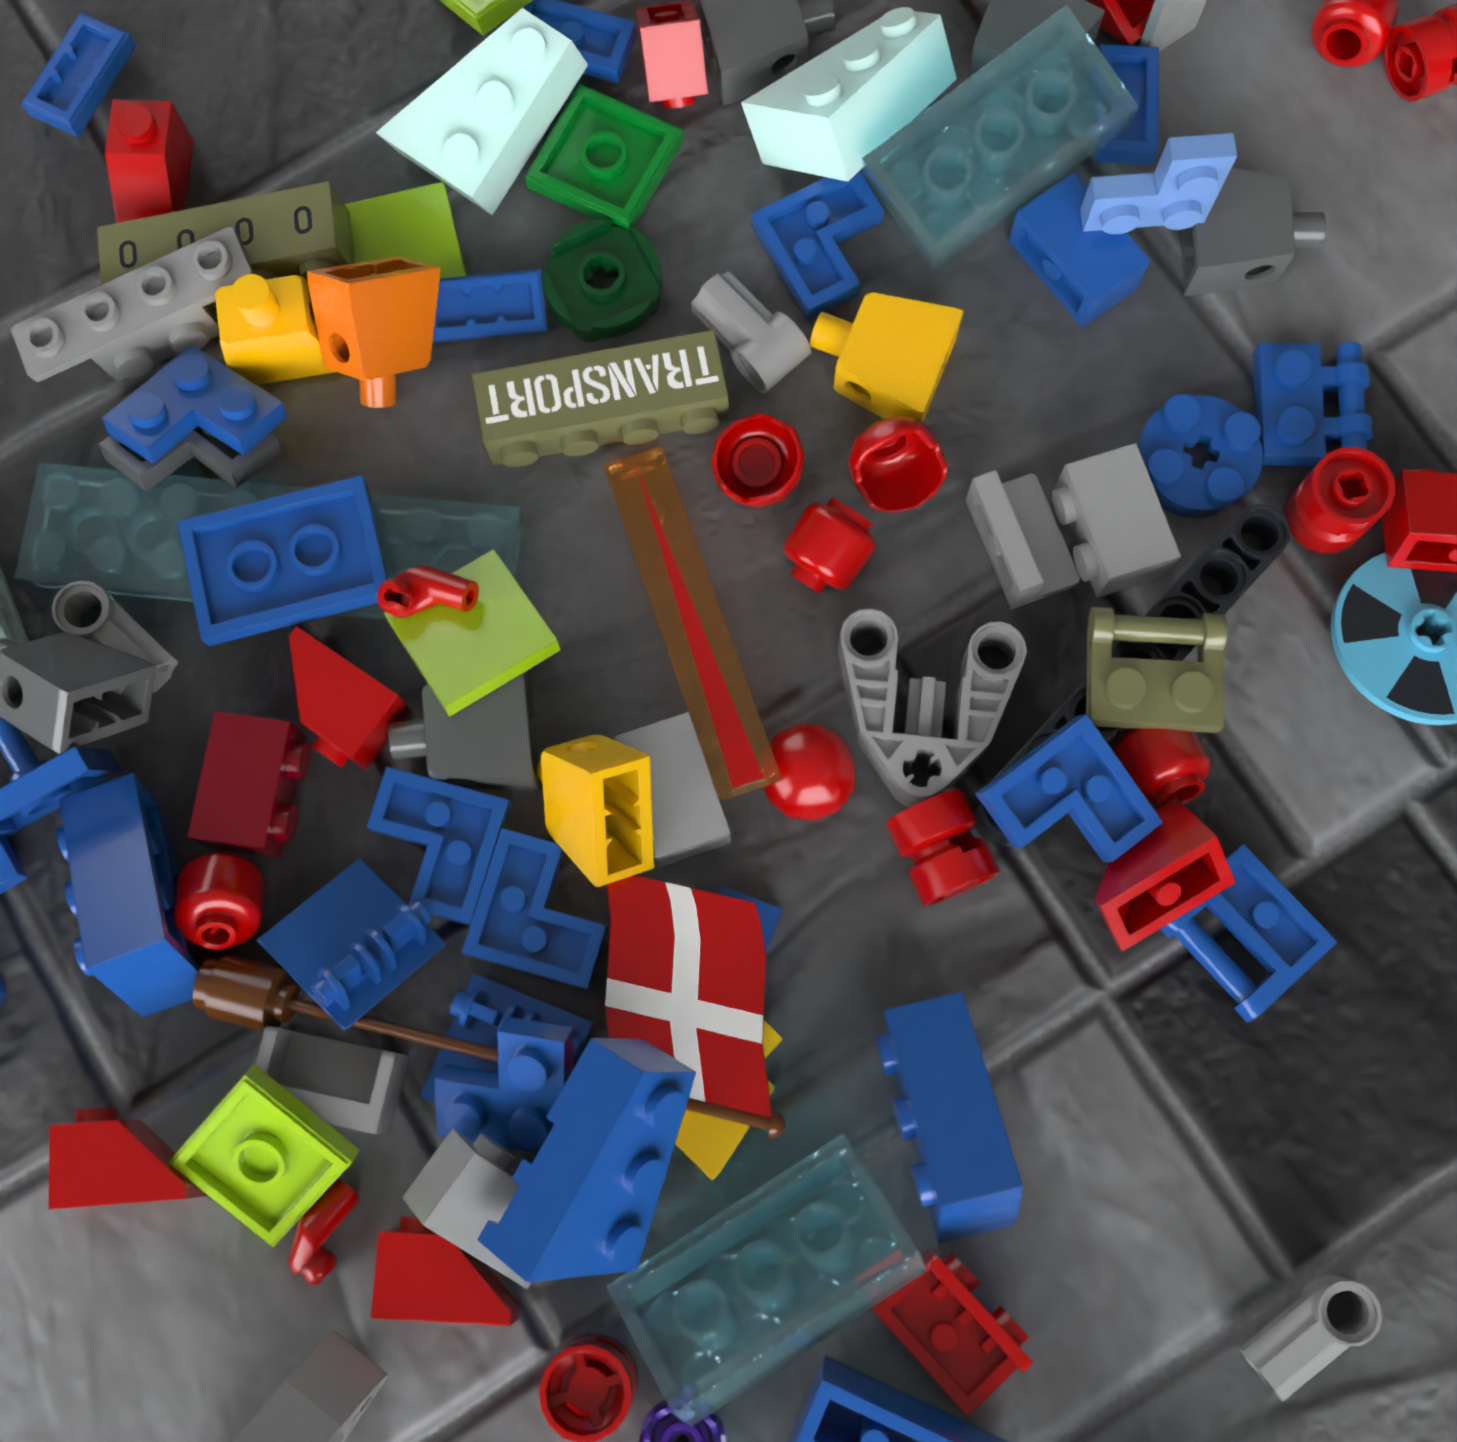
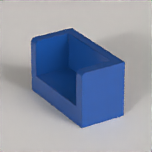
(1080, 268)

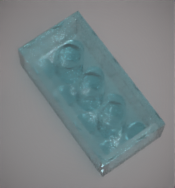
(1000, 138)
(765, 1280)

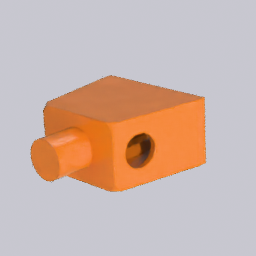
(375, 321)

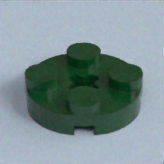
(596, 311)

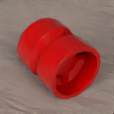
(1423, 55)
(1340, 500)
(942, 847)
(588, 1388)

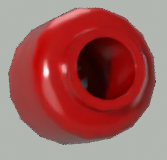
(1353, 30)
(829, 546)
(1164, 763)
(219, 900)

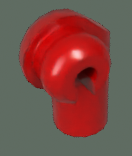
(424, 588)
(315, 1227)

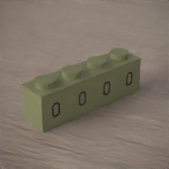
(279, 231)

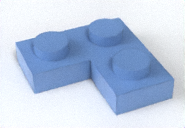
(1172, 196)

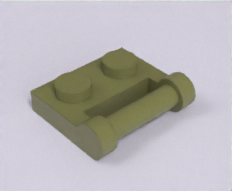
(1151, 690)

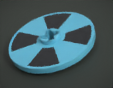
(1379, 645)

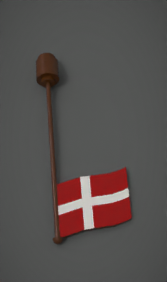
(678, 975)

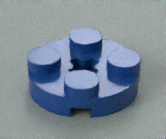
(1227, 435)

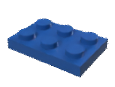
(283, 560)

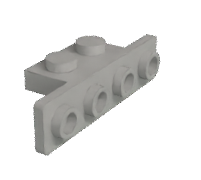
(137, 316)

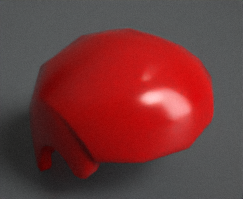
(758, 460)
(897, 464)
(814, 772)

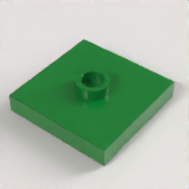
(604, 158)

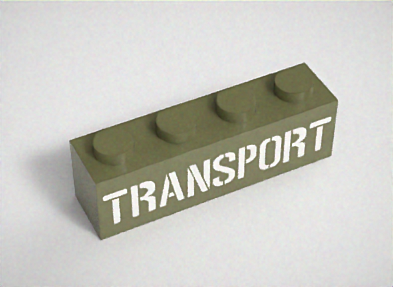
(601, 399)

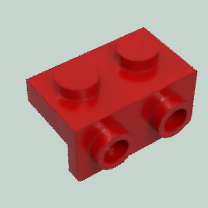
(953, 1333)

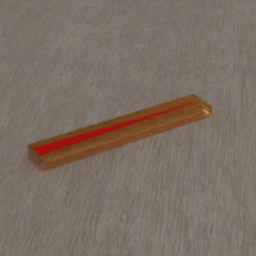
(692, 625)

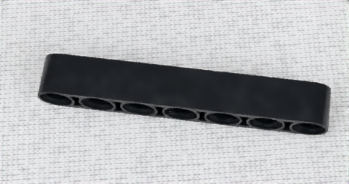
(1223, 559)

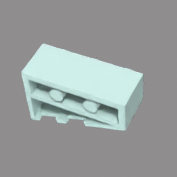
(852, 95)
(489, 109)

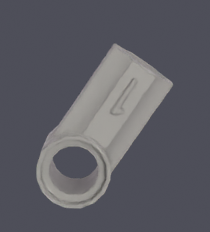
(759, 343)
(113, 628)
(1303, 1340)

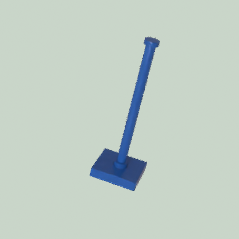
(41, 784)

